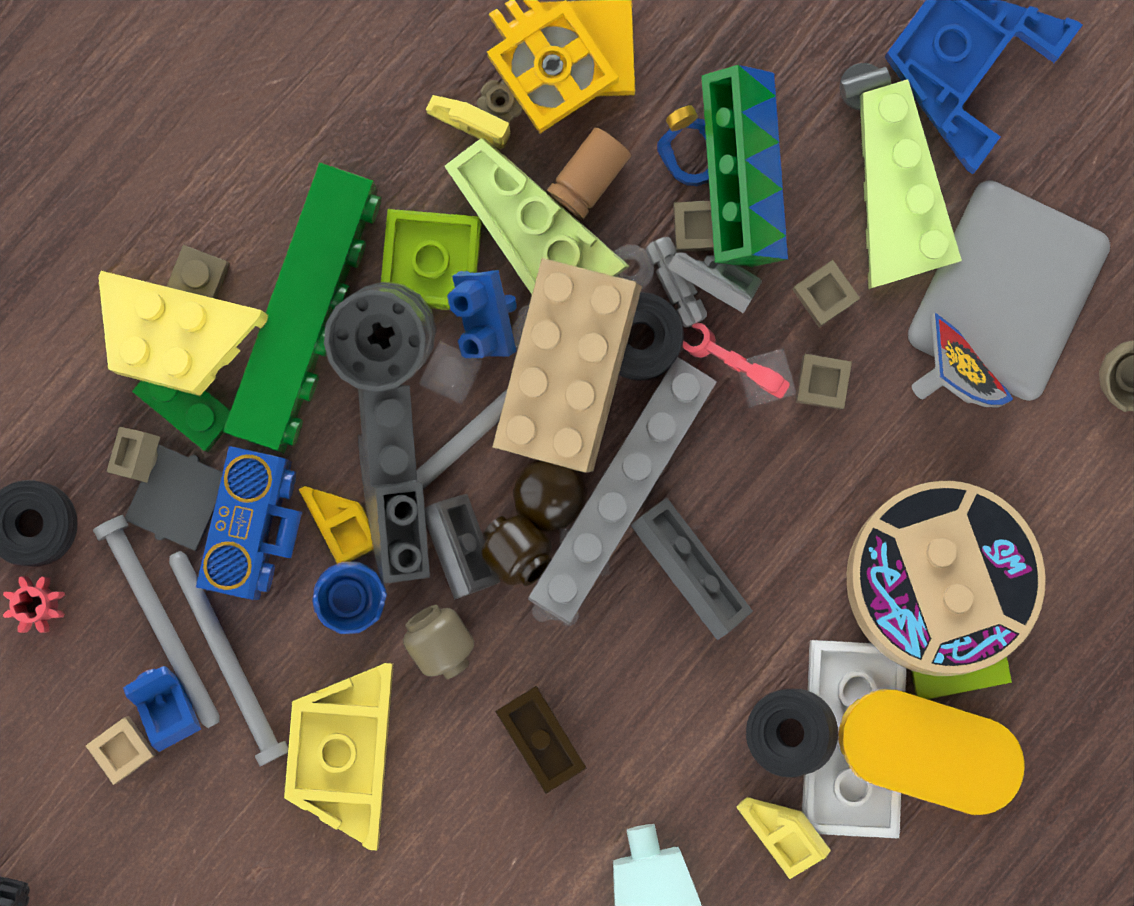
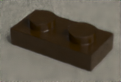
(541, 739)

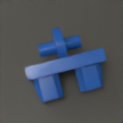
(484, 314)

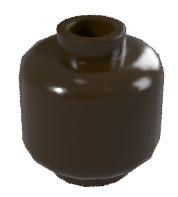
(516, 550)

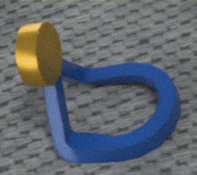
(682, 118)

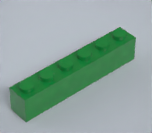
(300, 306)

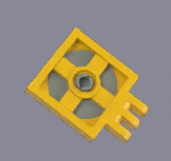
(549, 61)

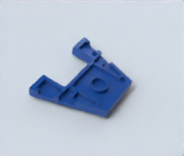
(951, 50)

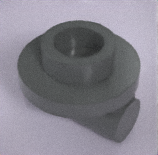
(860, 79)

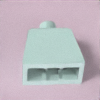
(652, 874)

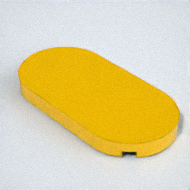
(931, 751)

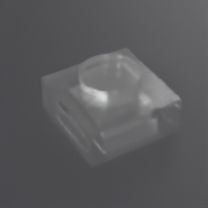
(776, 361)
(450, 373)

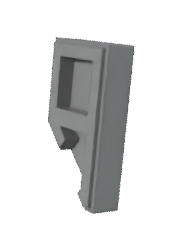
(724, 281)

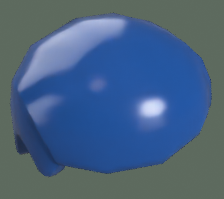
(348, 597)

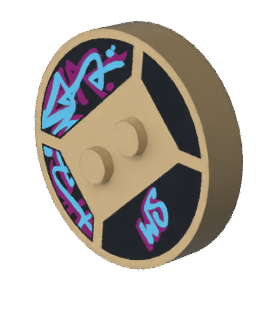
(946, 578)

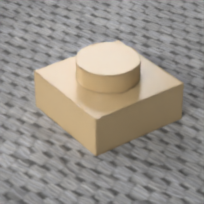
(121, 750)

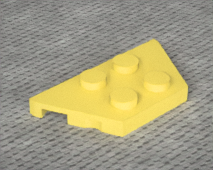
(170, 333)
(341, 753)

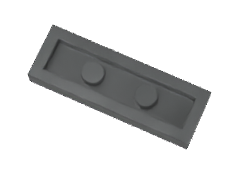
(692, 568)

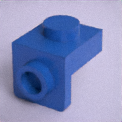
(162, 707)

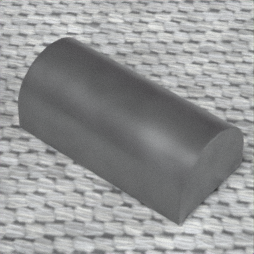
(459, 545)

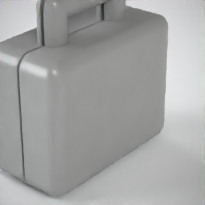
(1016, 286)

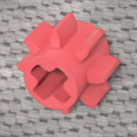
(23, 597)

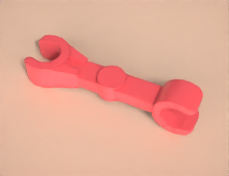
(762, 376)

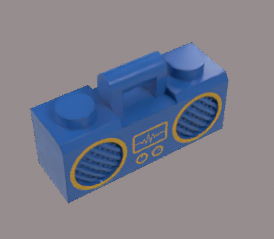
(241, 522)

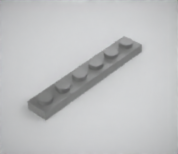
(622, 491)

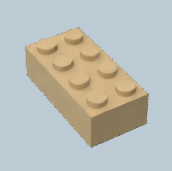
(567, 365)

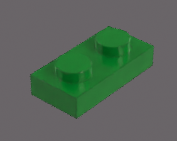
(196, 416)

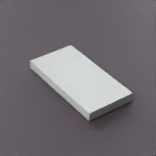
(833, 795)

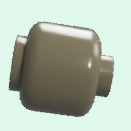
(438, 642)

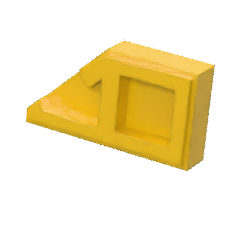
(341, 524)

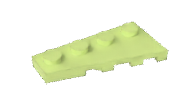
(904, 202)
(525, 217)

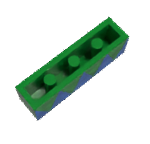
(744, 166)

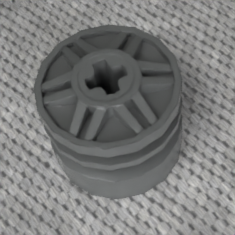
(375, 362)

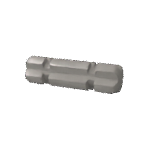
(676, 287)

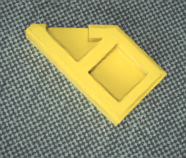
(470, 120)
(785, 835)

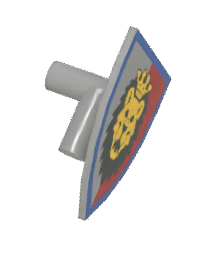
(959, 370)

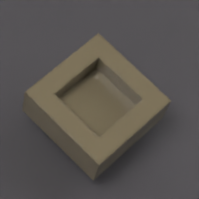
(693, 226)
(198, 273)
(825, 293)
(823, 381)
(133, 454)

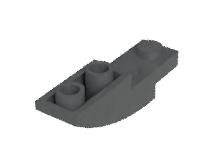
(391, 485)

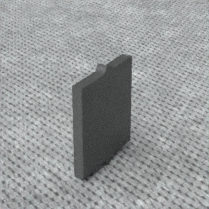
(176, 498)

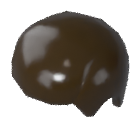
(549, 494)

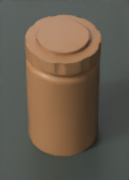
(589, 173)

